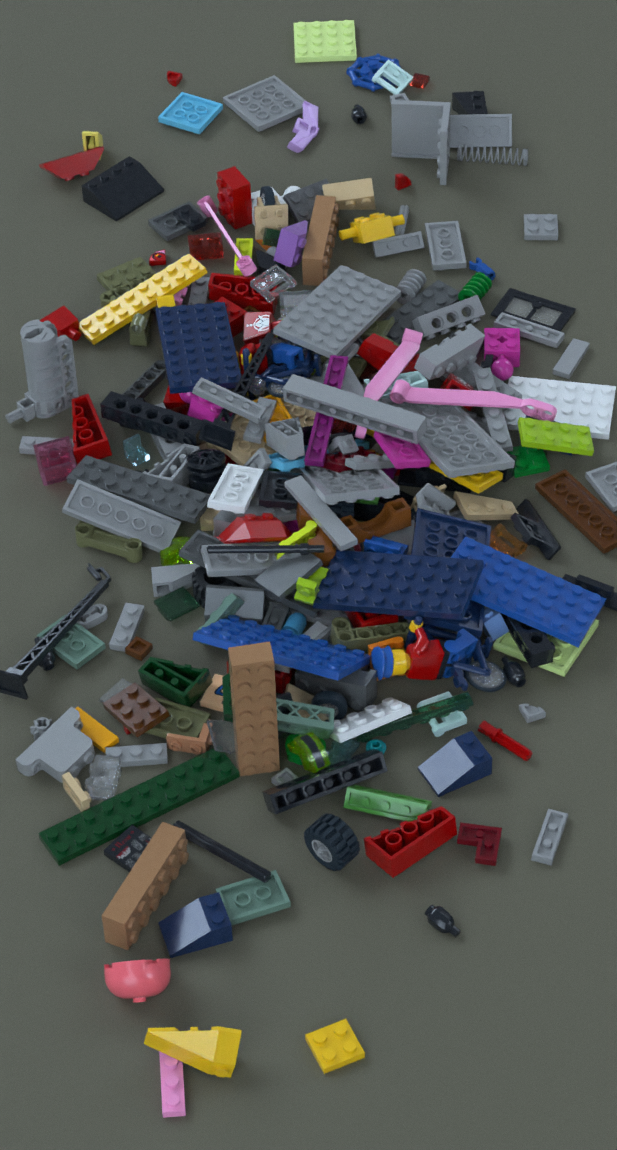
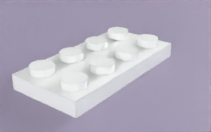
(235, 488)
(369, 719)

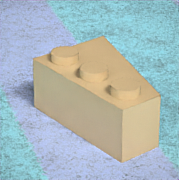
(352, 194)

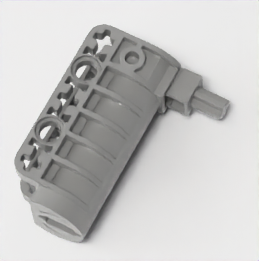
(45, 372)

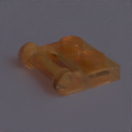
(499, 545)

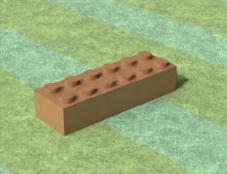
(320, 240)
(145, 886)

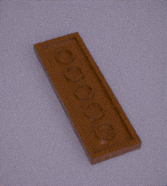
(581, 509)

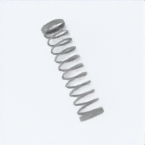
(524, 155)

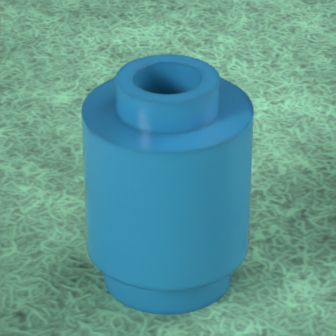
(296, 623)

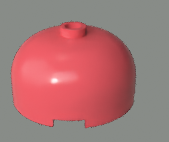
(137, 978)

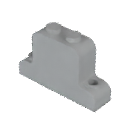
(59, 749)

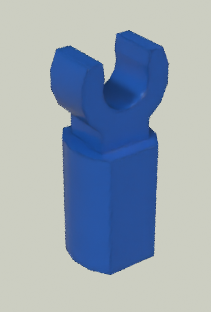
(482, 267)

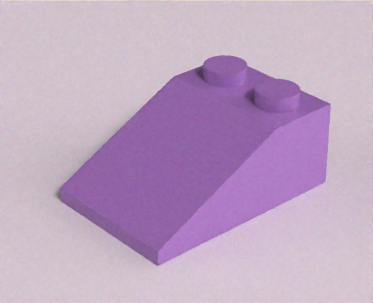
(291, 244)

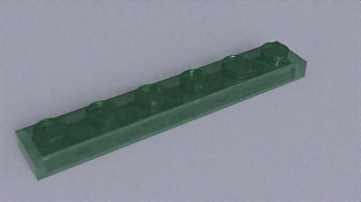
(421, 715)

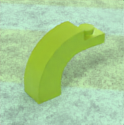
(308, 588)

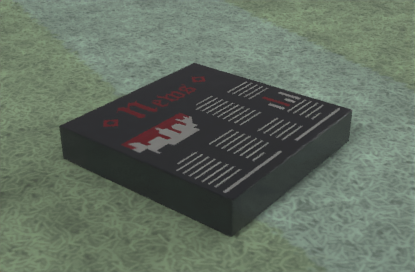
(127, 847)

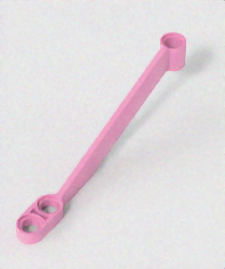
(244, 263)
(391, 370)
(404, 393)

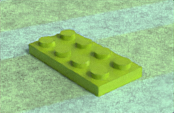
(555, 436)

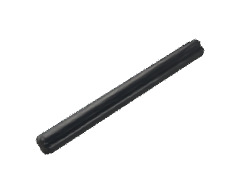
(225, 853)

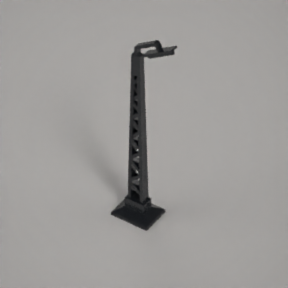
(220, 432)
(14, 678)

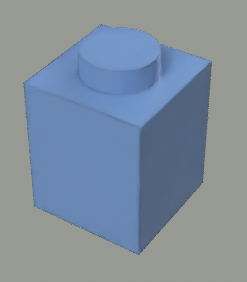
(494, 624)

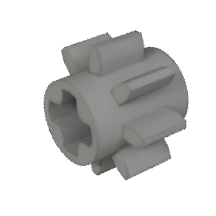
(40, 726)

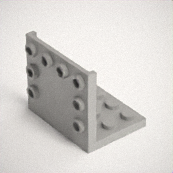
(422, 131)

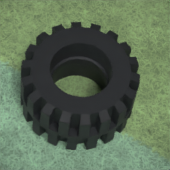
(201, 580)

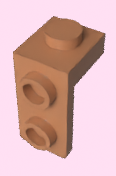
(190, 744)

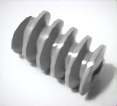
(411, 285)

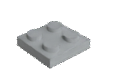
(540, 227)

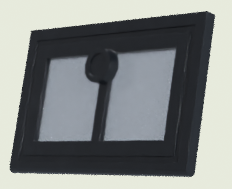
(534, 309)

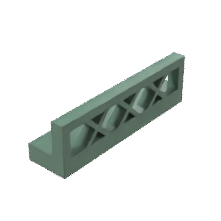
(300, 725)

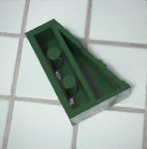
(175, 681)

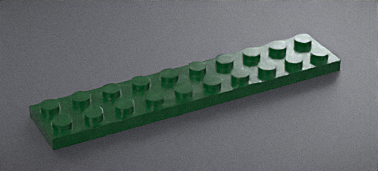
(138, 805)

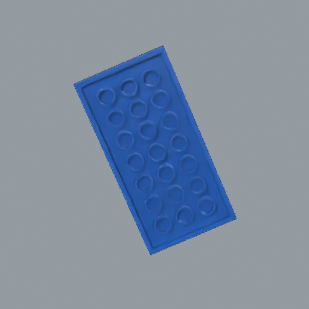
(532, 594)
(287, 648)

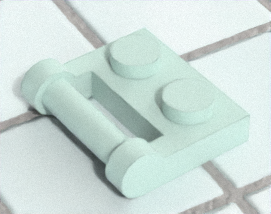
(393, 74)
(449, 722)

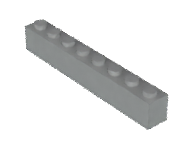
(355, 409)

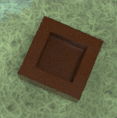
(138, 648)

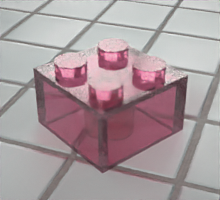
(55, 460)

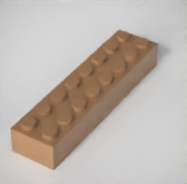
(254, 708)

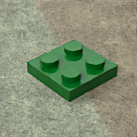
(529, 461)

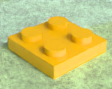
(335, 1046)

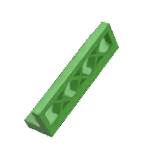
(385, 803)

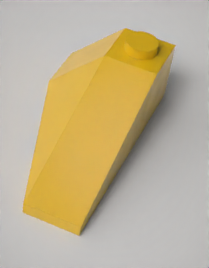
(206, 1050)

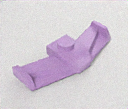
(305, 128)

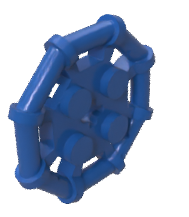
(369, 67)

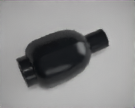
(358, 114)
(48, 662)
(513, 672)
(441, 920)

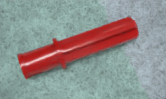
(504, 740)

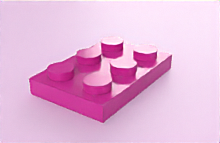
(401, 452)

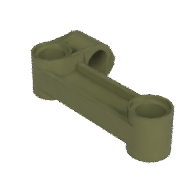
(140, 328)
(95, 537)

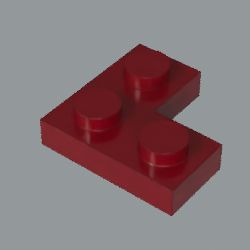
(485, 838)

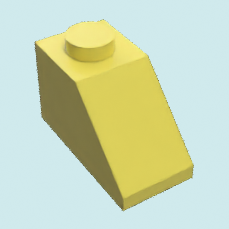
(91, 140)

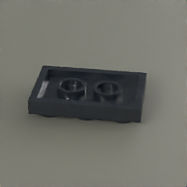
(274, 492)

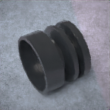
(205, 469)

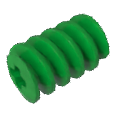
(477, 285)

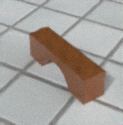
(393, 517)
(320, 538)

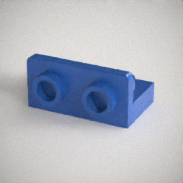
(382, 545)

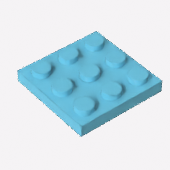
(190, 113)

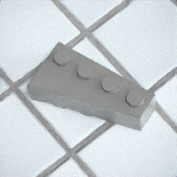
(451, 353)

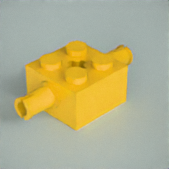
(371, 228)

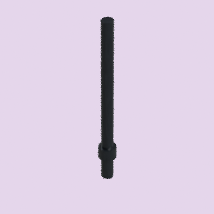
(303, 549)

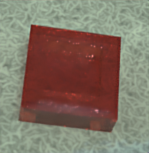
(419, 80)

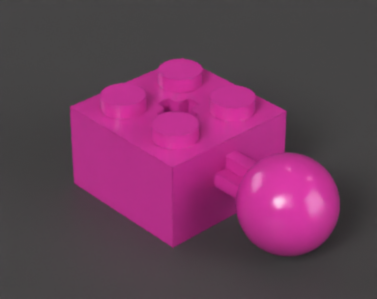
(505, 346)
(201, 408)

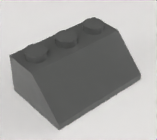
(252, 609)

